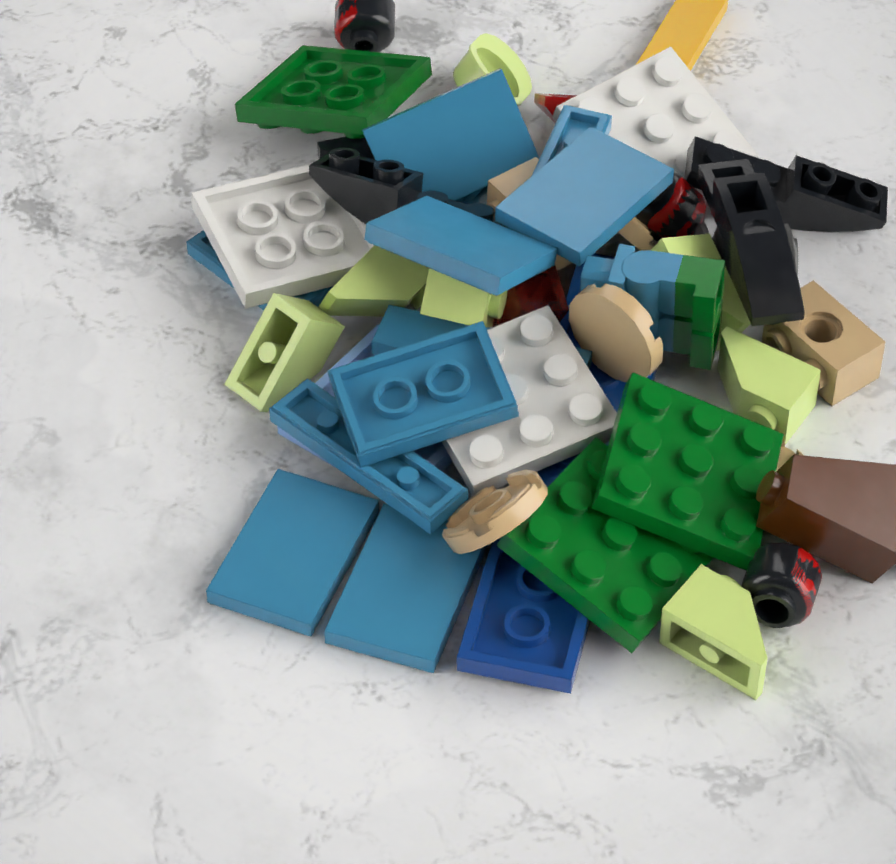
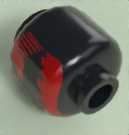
(364, 24)
(674, 210)
(782, 584)

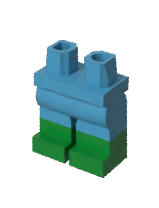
(677, 292)

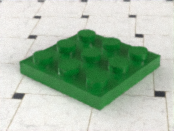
(333, 90)
(687, 471)
(596, 561)

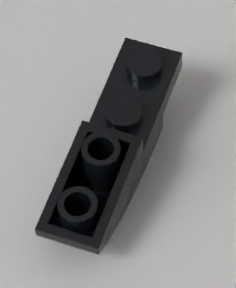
(377, 187)
(806, 192)
(754, 241)

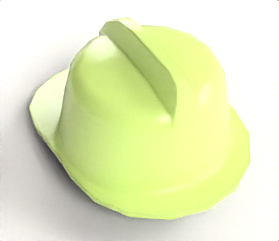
(489, 54)

